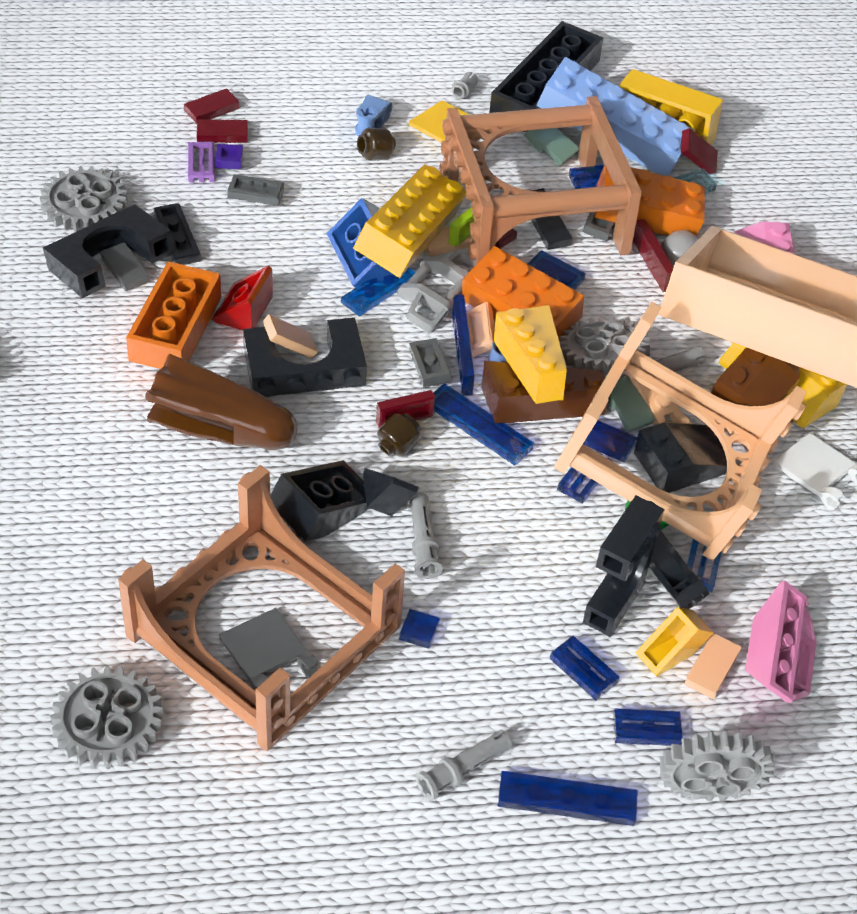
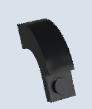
(676, 575)

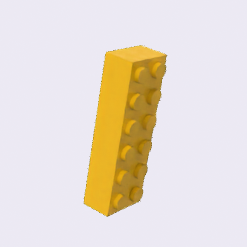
(410, 220)

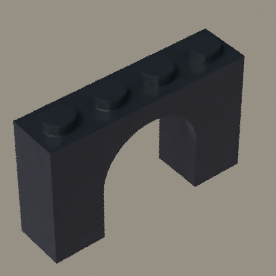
(73, 255)
(274, 375)
(626, 561)

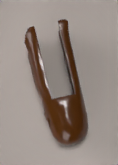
(216, 408)

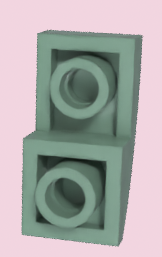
(554, 142)
(630, 405)

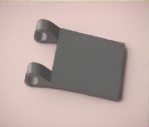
(265, 646)

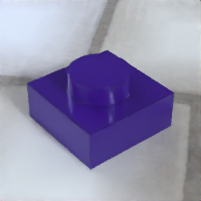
(229, 156)

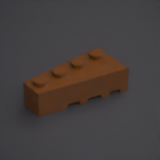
(512, 403)

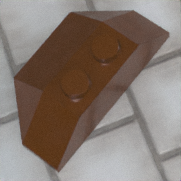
(756, 379)

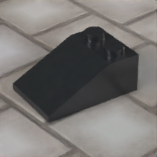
(680, 455)
(319, 498)

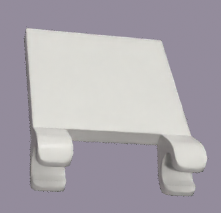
(817, 468)

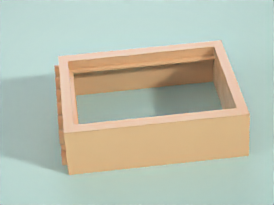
(767, 302)

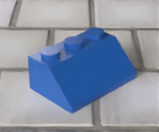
(343, 238)

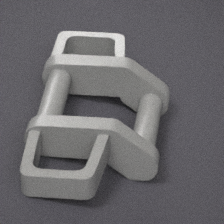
(420, 293)

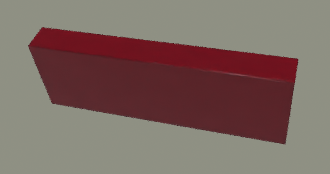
(652, 254)

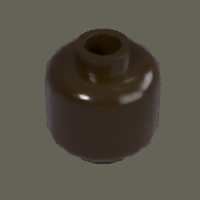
(376, 143)
(398, 434)

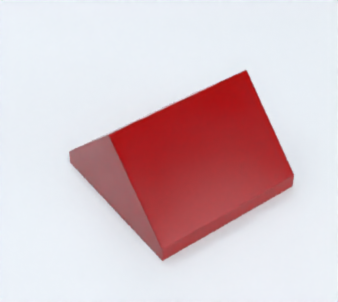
(246, 300)

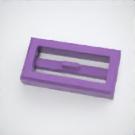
(201, 174)

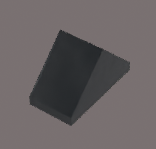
(386, 492)

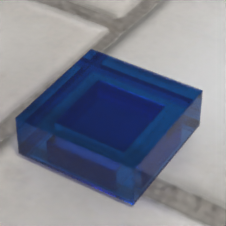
(419, 628)

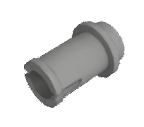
(462, 87)

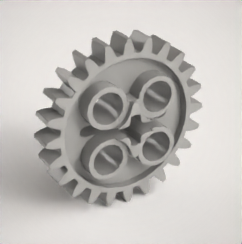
(82, 198)
(598, 343)
(77, 712)
(716, 766)

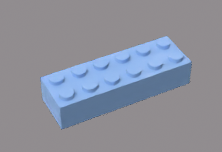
(641, 129)

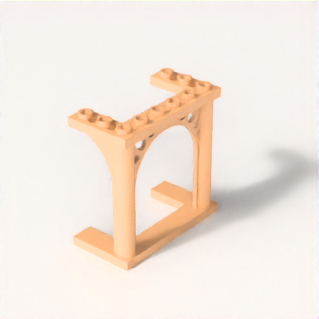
(749, 425)

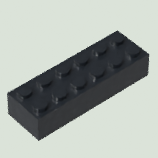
(527, 81)

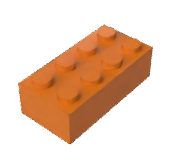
(664, 202)
(514, 284)
(174, 315)

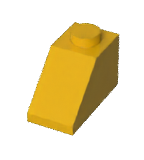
(674, 641)

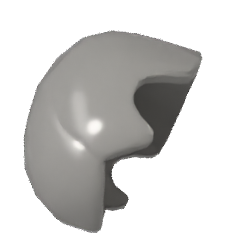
(678, 243)

